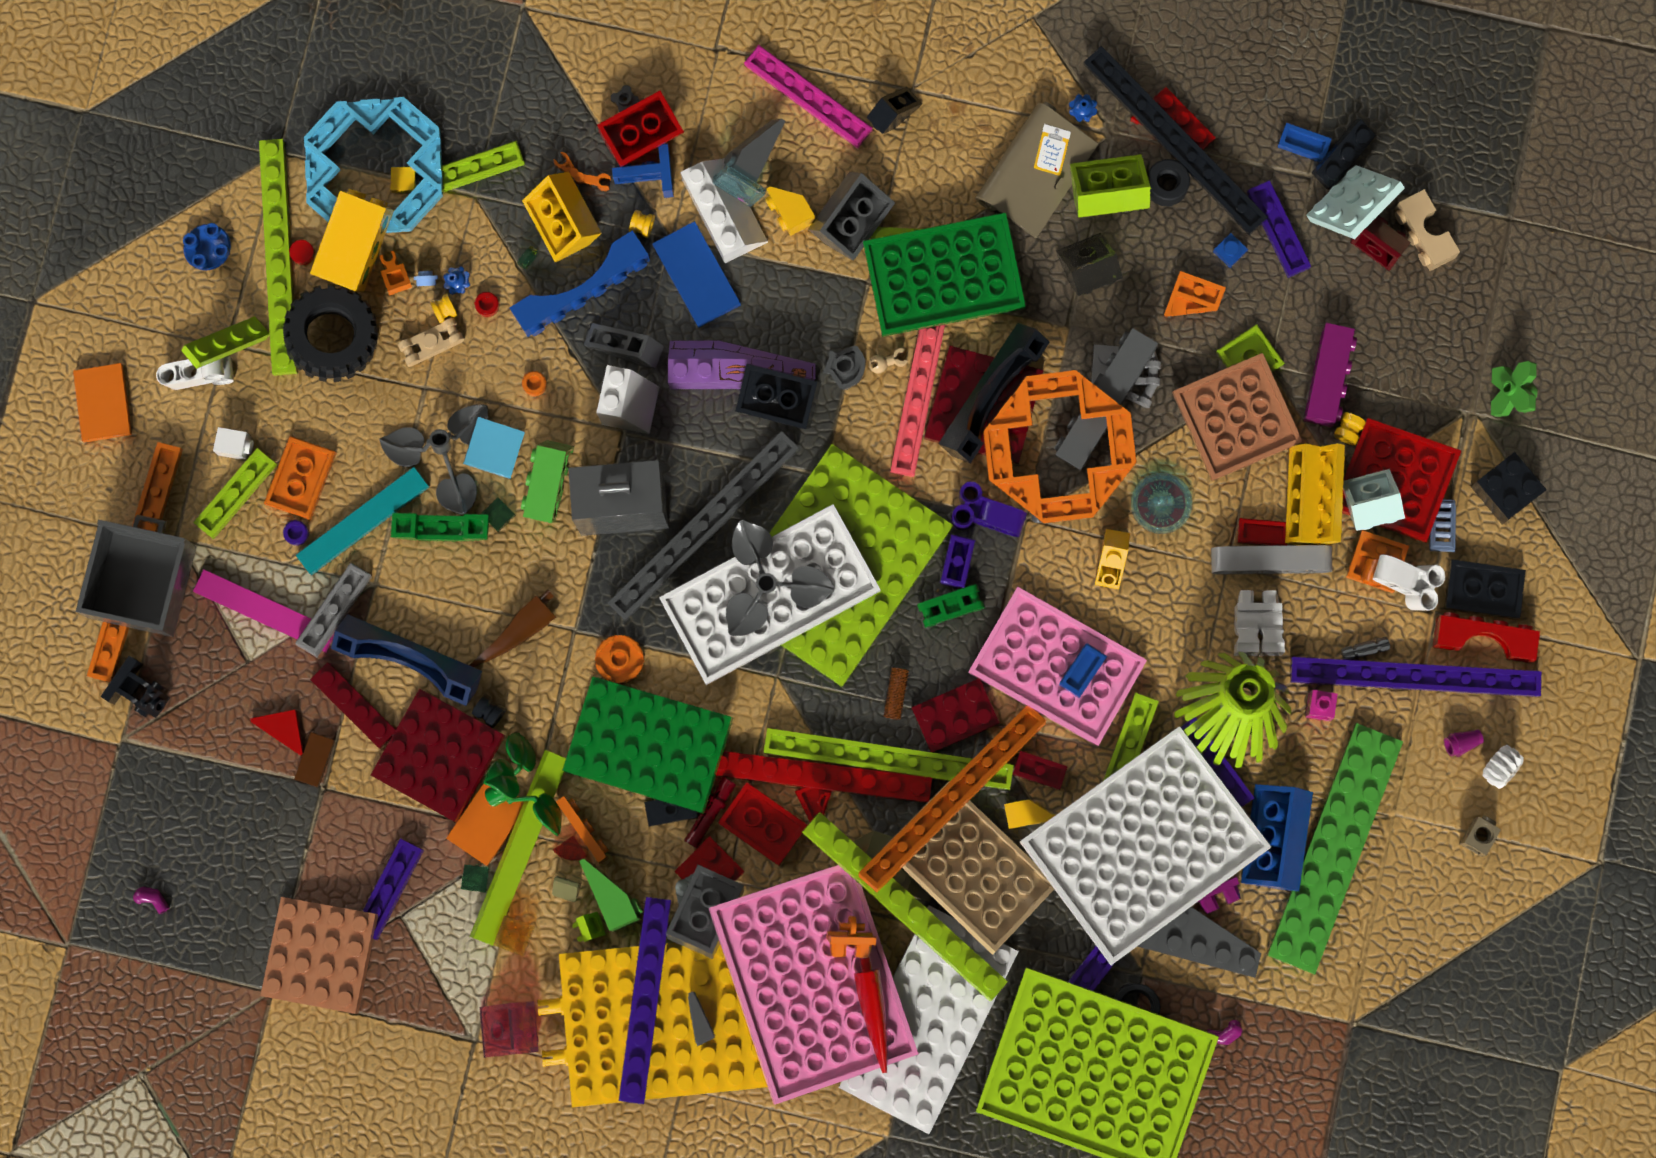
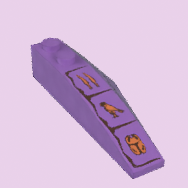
(723, 364)

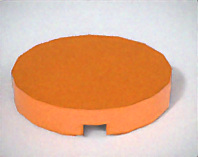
(619, 659)

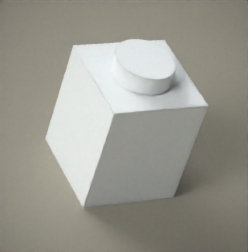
(233, 444)

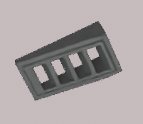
(701, 1026)

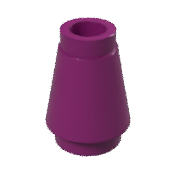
(1462, 742)

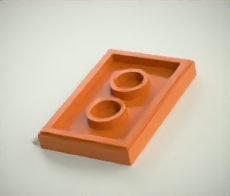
(102, 402)
(300, 478)
(484, 827)

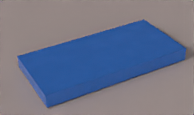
(696, 274)

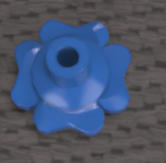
(1083, 108)
(456, 280)

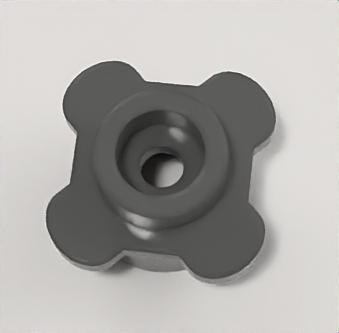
(618, 98)

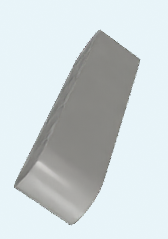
(1271, 559)

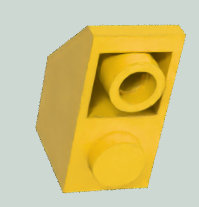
(791, 208)
(1112, 558)

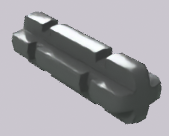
(1365, 648)

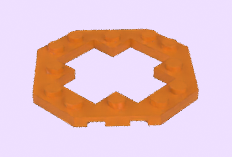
(1093, 404)

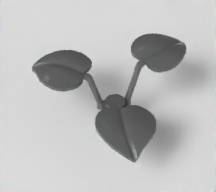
(406, 443)
(748, 615)

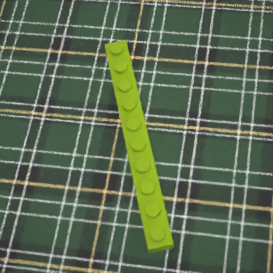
(277, 249)
(874, 756)
(907, 909)

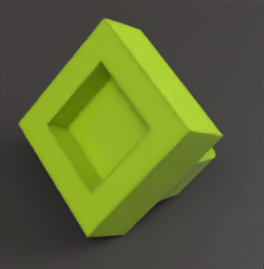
(589, 926)

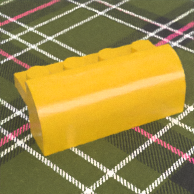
(1315, 494)

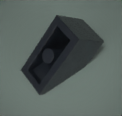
(893, 110)

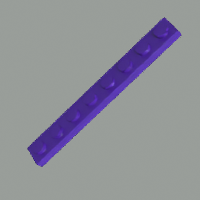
(644, 1000)

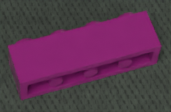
(1329, 374)

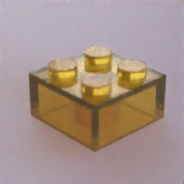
(514, 936)

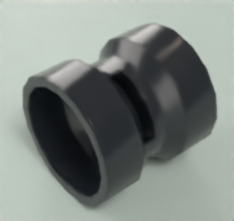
(489, 711)

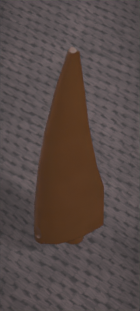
(524, 625)

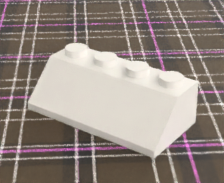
(725, 217)

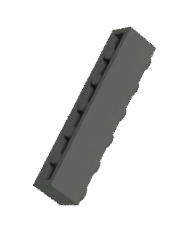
(1117, 383)

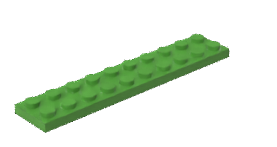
(1335, 848)

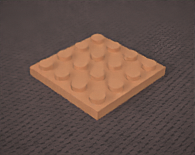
(1237, 417)
(319, 955)

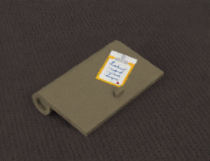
(1031, 167)

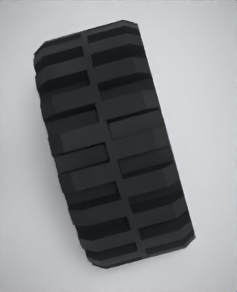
(330, 302)

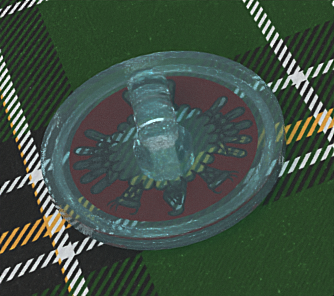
(1161, 503)

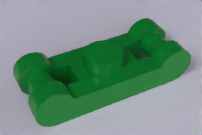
(951, 605)

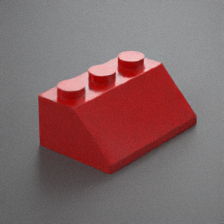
(639, 128)

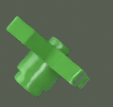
(1515, 388)

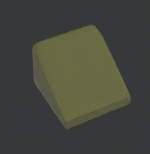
(565, 889)

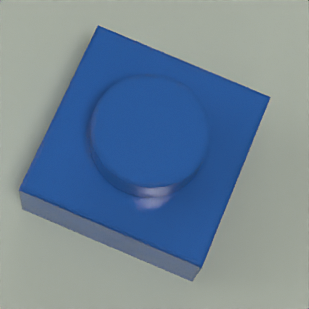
(1230, 250)

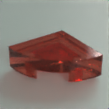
(570, 850)

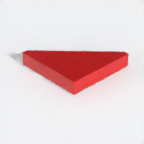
(282, 727)
(813, 801)

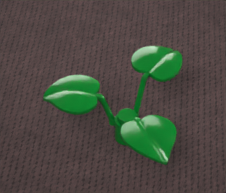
(506, 788)

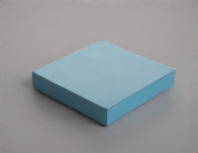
(493, 447)

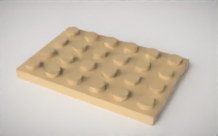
(979, 876)

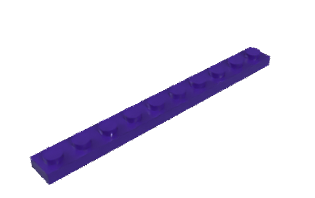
(1415, 676)

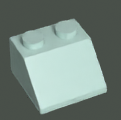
(1373, 500)

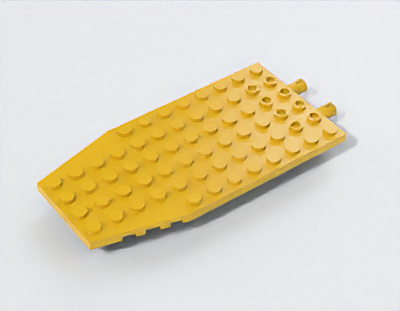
(597, 1017)

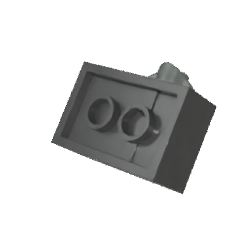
(692, 922)

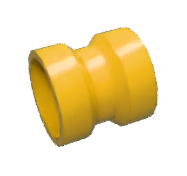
(1349, 428)

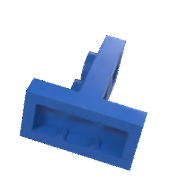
(648, 172)

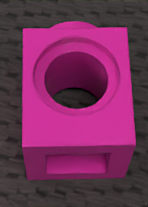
(1321, 705)

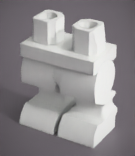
(1256, 618)

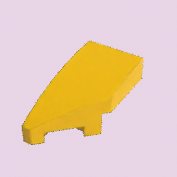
(1026, 813)

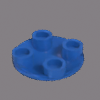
(206, 247)

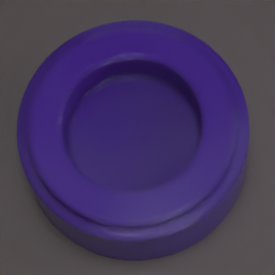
(295, 532)

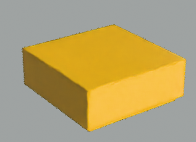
(402, 180)

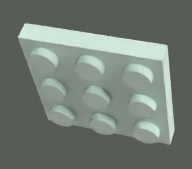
(1355, 201)

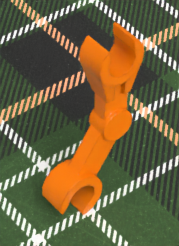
(579, 177)

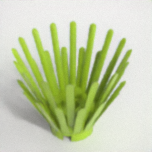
(1234, 708)

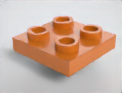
(1366, 557)

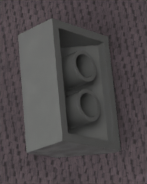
(851, 215)

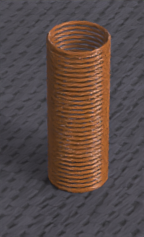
(896, 697)

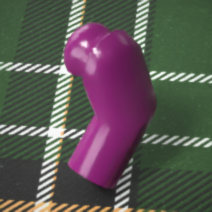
(152, 896)
(1229, 1034)

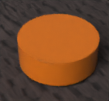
(534, 383)

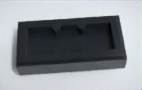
(664, 813)

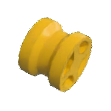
(642, 223)
(443, 308)

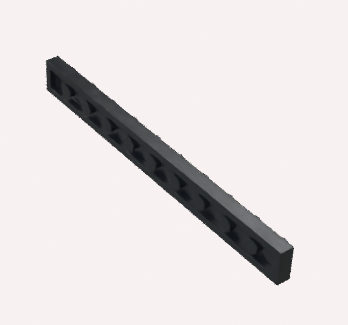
(1175, 140)

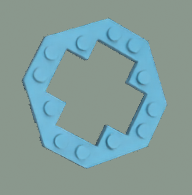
(372, 115)

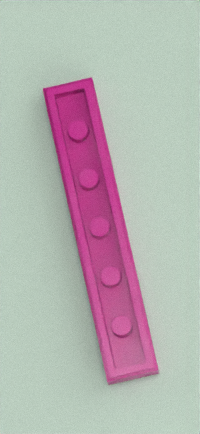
(808, 96)
(253, 605)

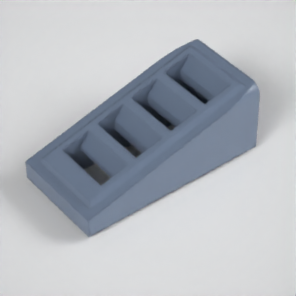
(1448, 512)

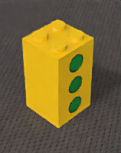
(352, 240)

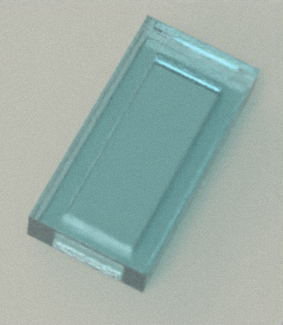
(739, 186)

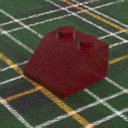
(1382, 243)

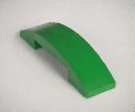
(440, 528)

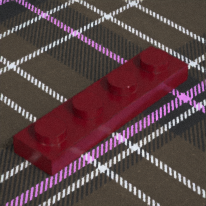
(353, 705)

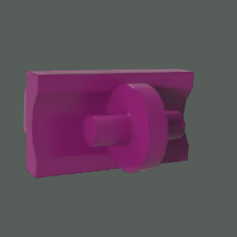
(1229, 891)

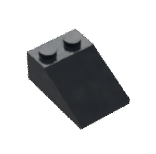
(778, 396)

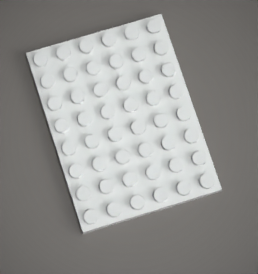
(1145, 845)

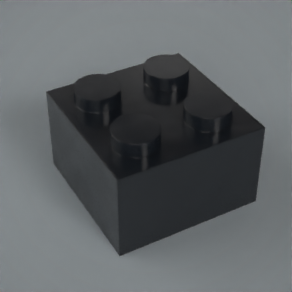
(1508, 488)

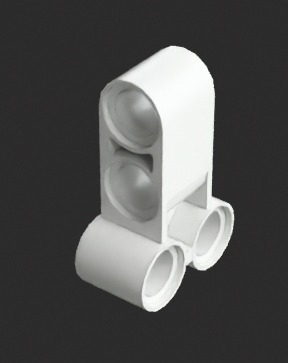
(217, 373)
(1414, 582)

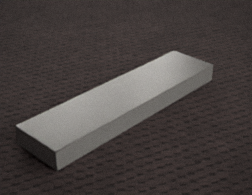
(333, 610)

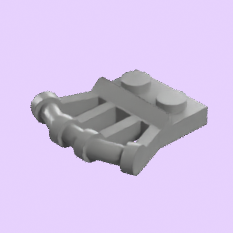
(1101, 355)

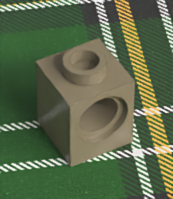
(1471, 841)

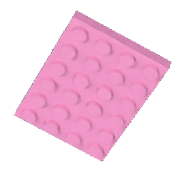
(1033, 652)

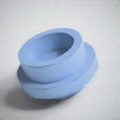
(425, 278)

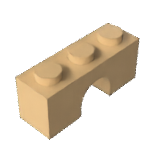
(1432, 249)

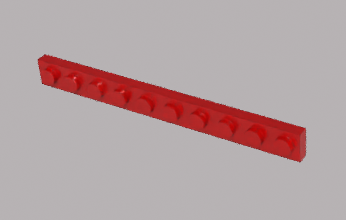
(825, 777)

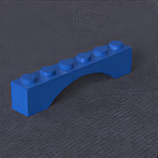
(538, 311)

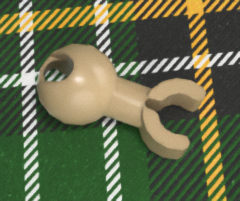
(882, 362)

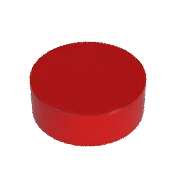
(302, 252)
(486, 304)

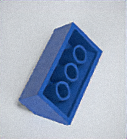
(1283, 820)

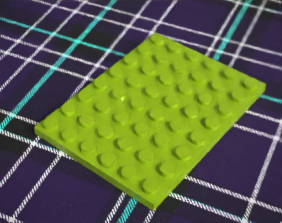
(894, 539)
(1095, 1071)

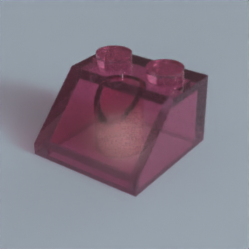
(509, 1029)

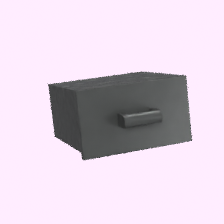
(618, 498)
(136, 576)

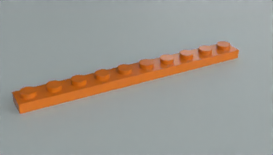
(151, 504)
(951, 798)

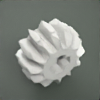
(1503, 766)

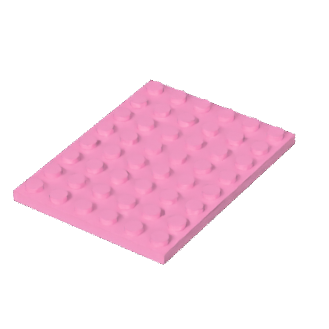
(797, 994)

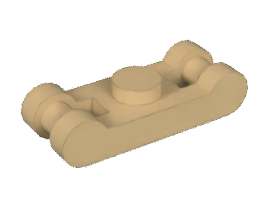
(431, 342)

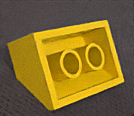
(561, 216)

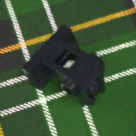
(126, 684)

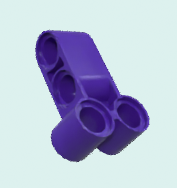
(988, 513)

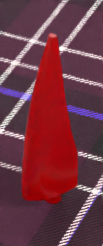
(873, 1008)

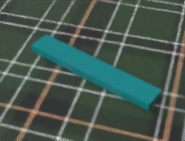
(362, 521)

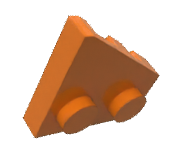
(1193, 296)

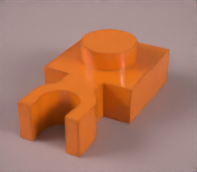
(394, 275)

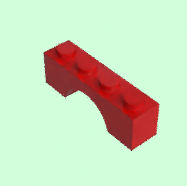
(1517, 642)

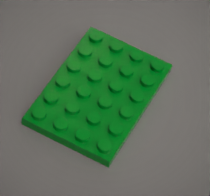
(944, 274)
(648, 744)

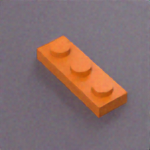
(583, 828)

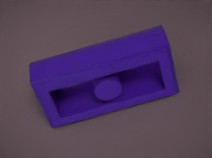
(957, 561)

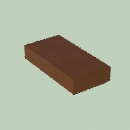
(314, 760)

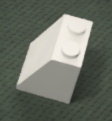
(627, 400)

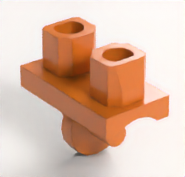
(840, 939)

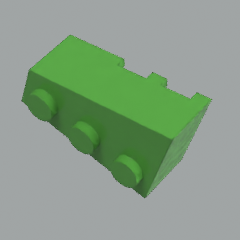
(546, 481)

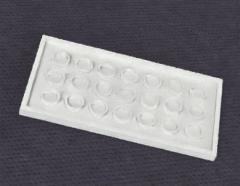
(701, 604)
(944, 1022)

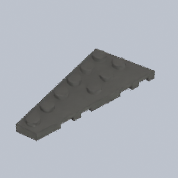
(1204, 942)

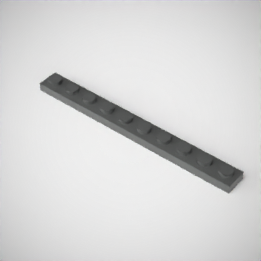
(703, 526)

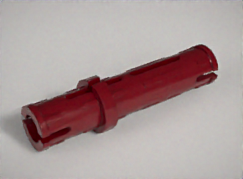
(712, 808)

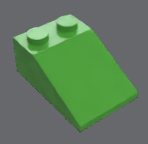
(615, 904)

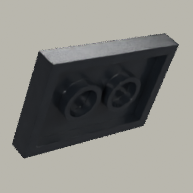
(1485, 589)

